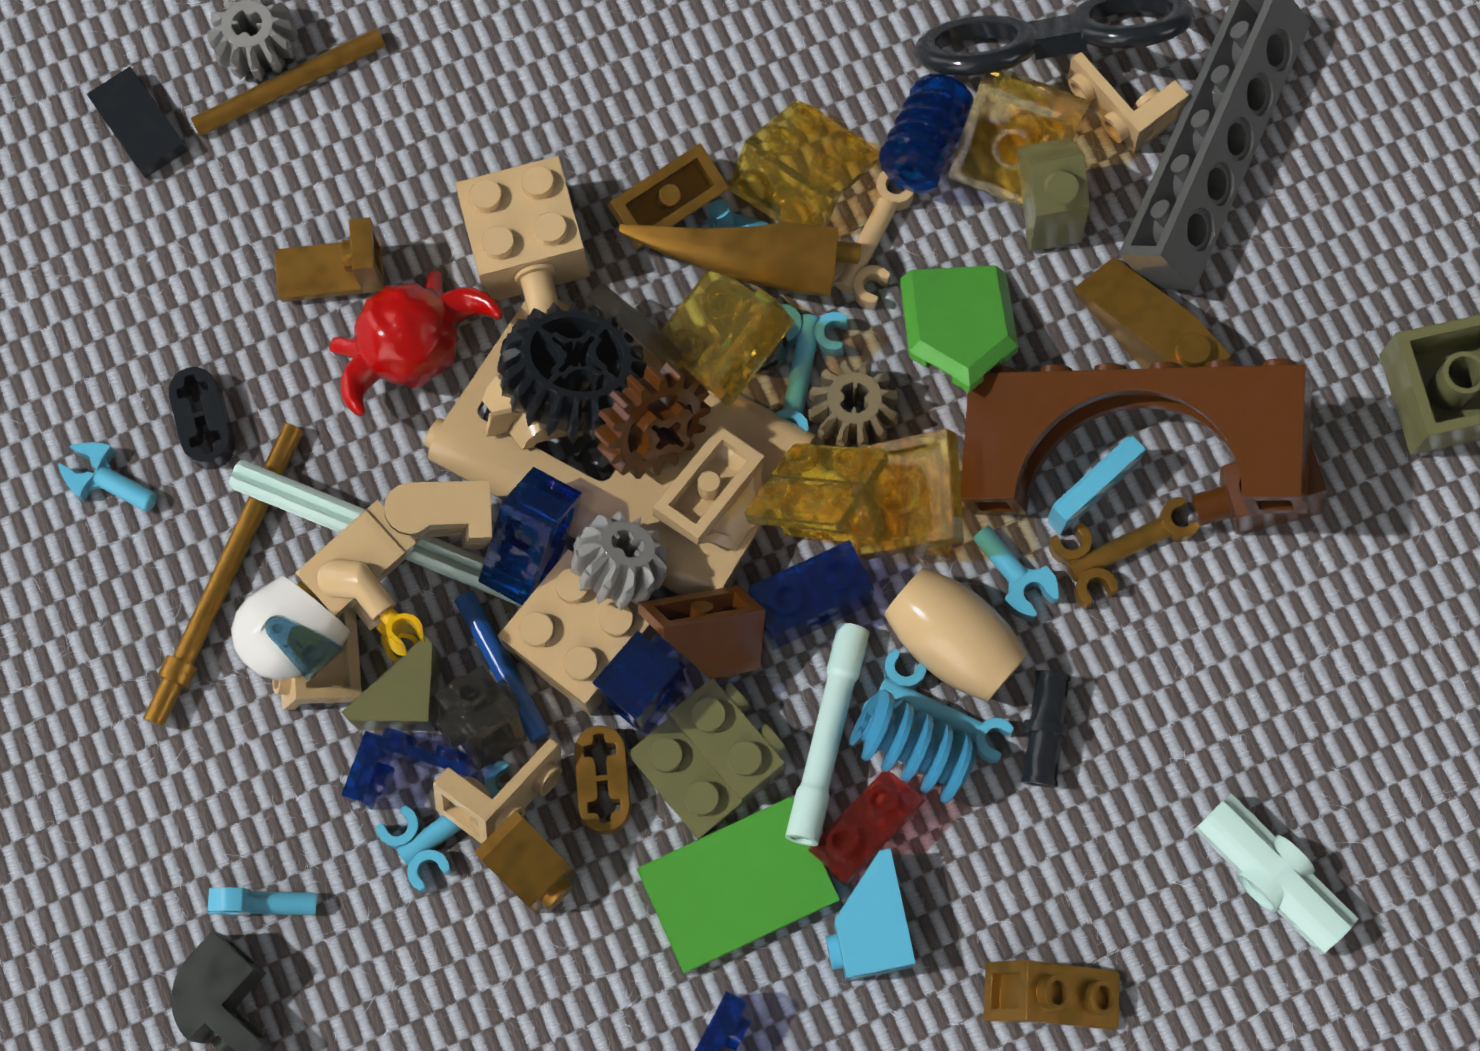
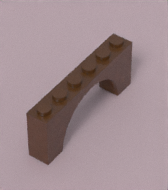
(1024, 416)

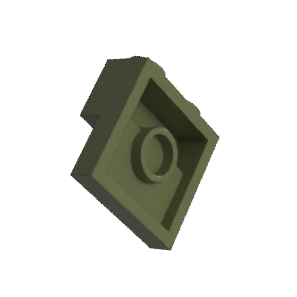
(709, 757)

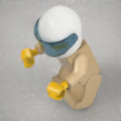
(297, 629)

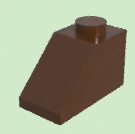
(711, 628)

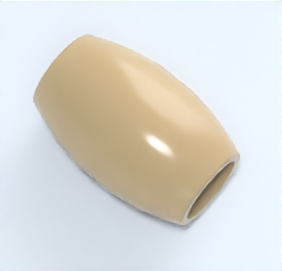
(955, 634)

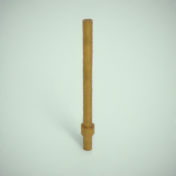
(178, 669)

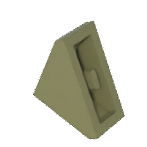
(402, 694)

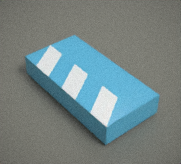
(1095, 484)

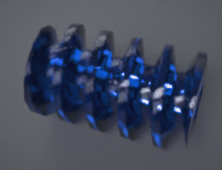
(926, 132)

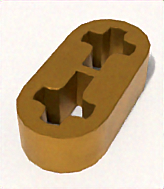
(589, 781)

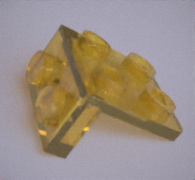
(800, 166)

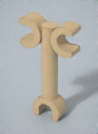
(853, 277)

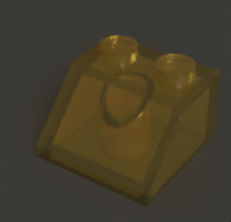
(1007, 115)

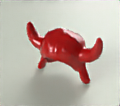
(407, 335)

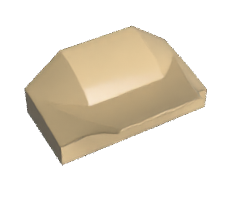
(713, 492)

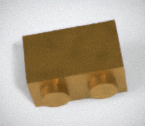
(670, 192)

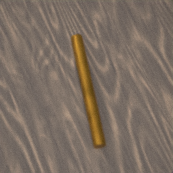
(288, 82)

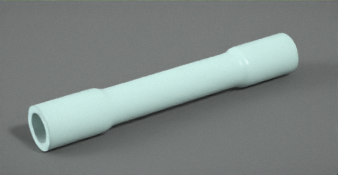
(813, 793)

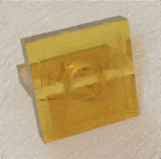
(918, 498)

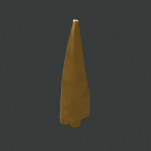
(770, 255)

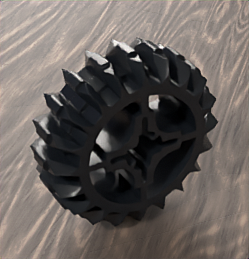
(577, 364)

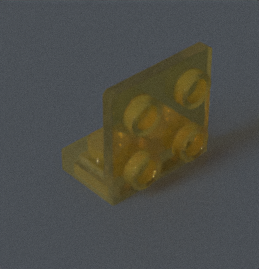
(726, 333)

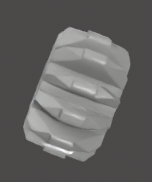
(252, 36)
(619, 560)

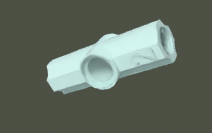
(1276, 874)

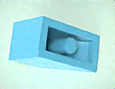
(872, 926)

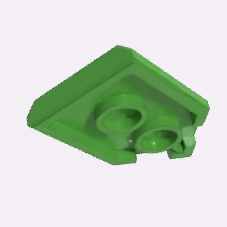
(959, 320)

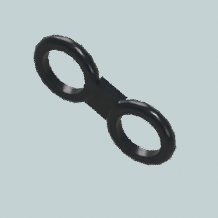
(1049, 36)

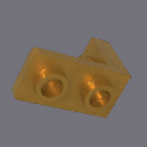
(332, 268)
(1051, 994)

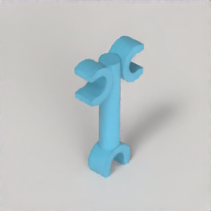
(806, 335)
(902, 689)
(417, 845)

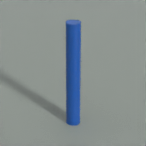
(501, 664)

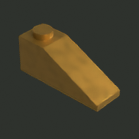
(1146, 319)

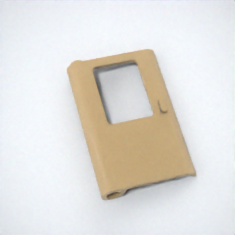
(466, 451)

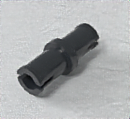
(1046, 728)

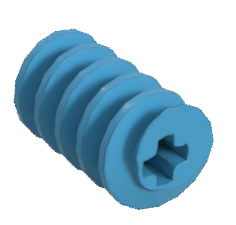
(915, 743)

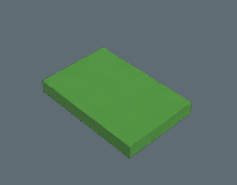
(735, 887)

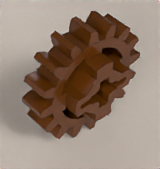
(652, 420)

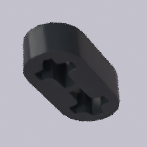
(190, 421)

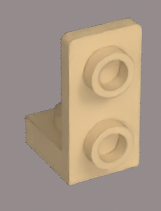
(1151, 113)
(471, 805)

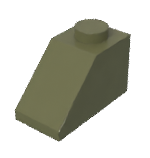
(1053, 193)

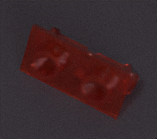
(866, 826)

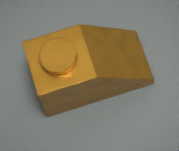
(527, 863)

